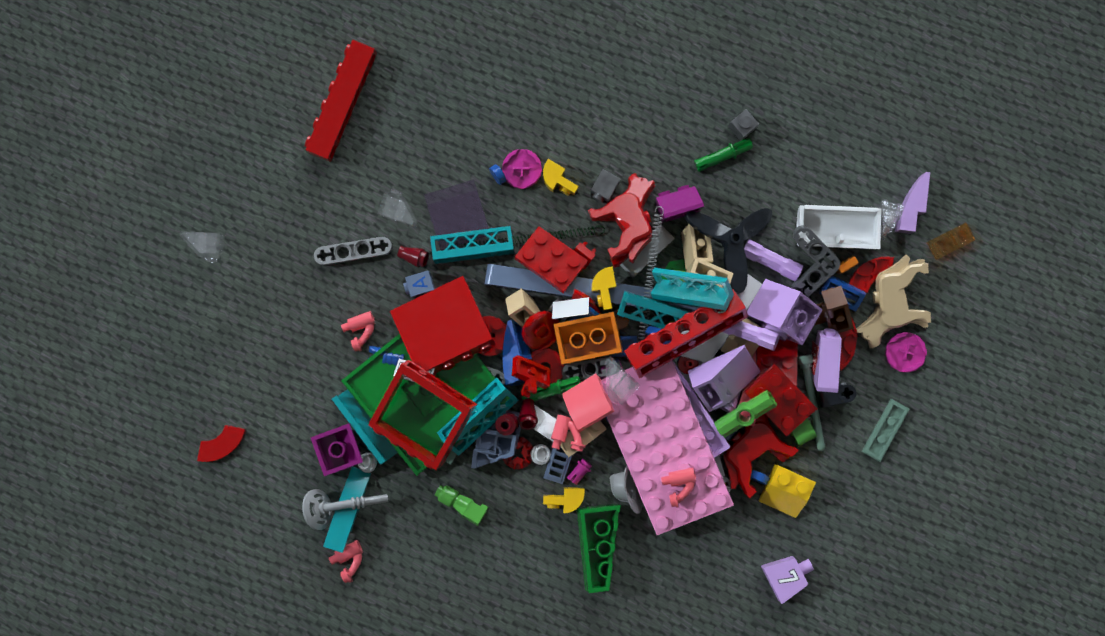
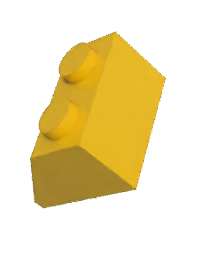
(786, 491)

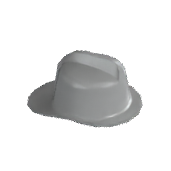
(626, 490)

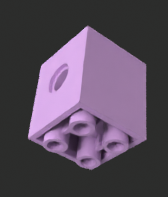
(784, 311)

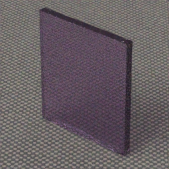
(456, 211)

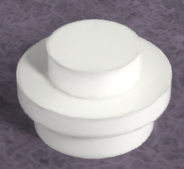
(540, 454)
(369, 462)

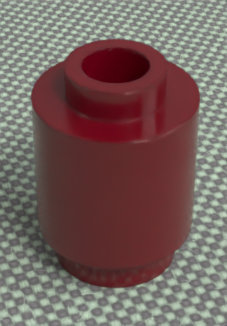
(511, 419)

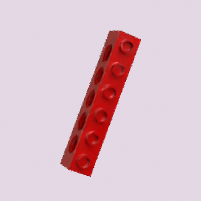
(682, 343)

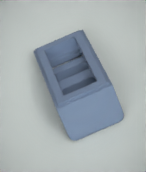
(563, 471)

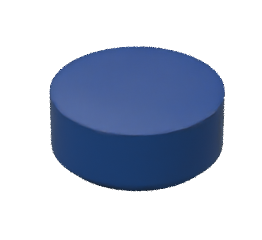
(498, 174)
(759, 477)

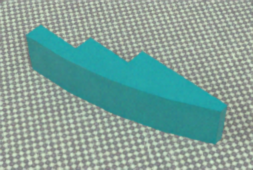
(345, 518)

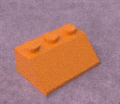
(588, 338)

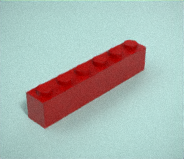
(341, 100)

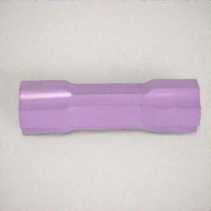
(784, 266)
(760, 336)

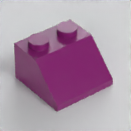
(678, 203)
(336, 449)

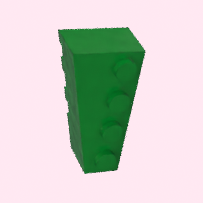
(597, 543)

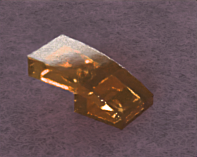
(951, 241)

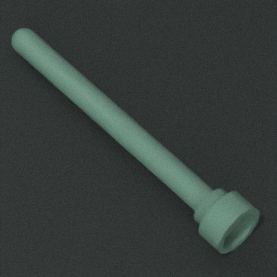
(806, 363)

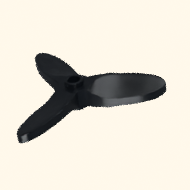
(732, 240)

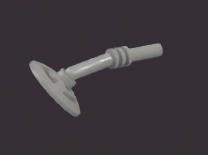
(326, 507)

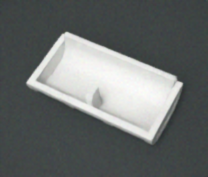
(842, 225)

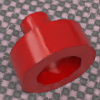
(682, 364)

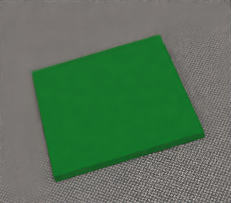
(413, 407)

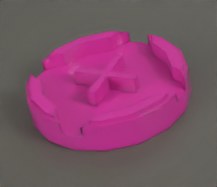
(522, 168)
(905, 352)

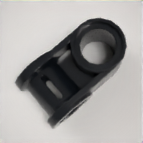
(828, 399)

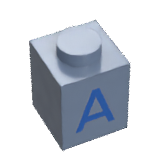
(419, 284)

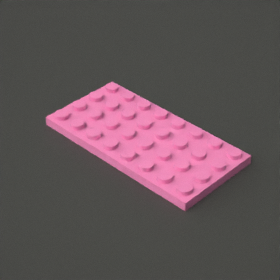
(661, 436)

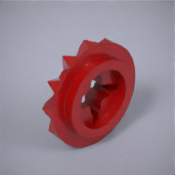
(520, 463)

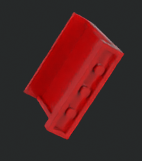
(443, 327)

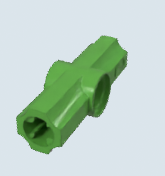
(756, 407)

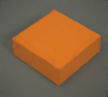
(847, 264)

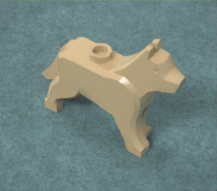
(892, 303)

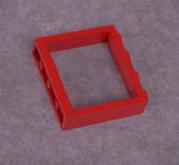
(439, 389)

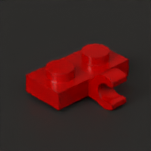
(532, 373)

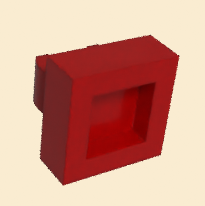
(582, 250)

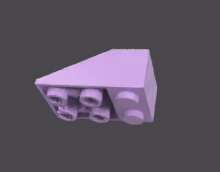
(723, 377)

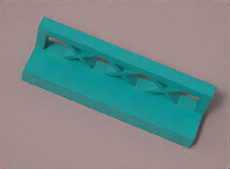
(475, 252)
(692, 292)
(647, 303)
(487, 401)
(359, 420)

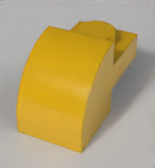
(554, 177)
(603, 282)
(570, 500)

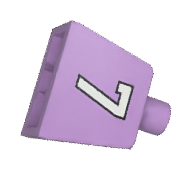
(787, 576)

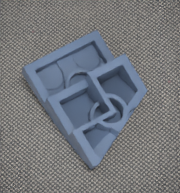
(493, 446)

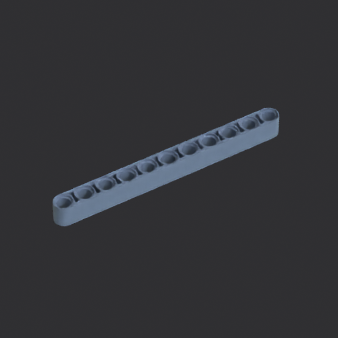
(527, 280)

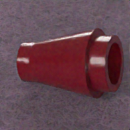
(415, 256)
(527, 416)

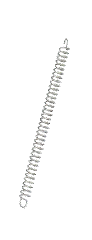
(651, 269)

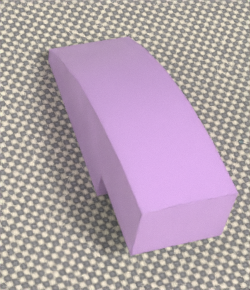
(913, 205)

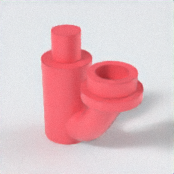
(357, 323)
(560, 432)
(677, 478)
(351, 551)

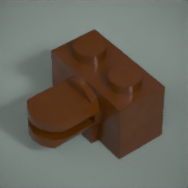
(835, 310)

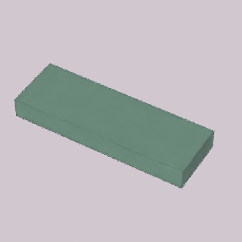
(885, 430)

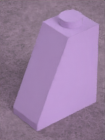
(828, 361)

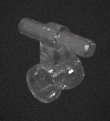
(890, 214)

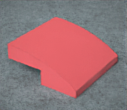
(587, 402)

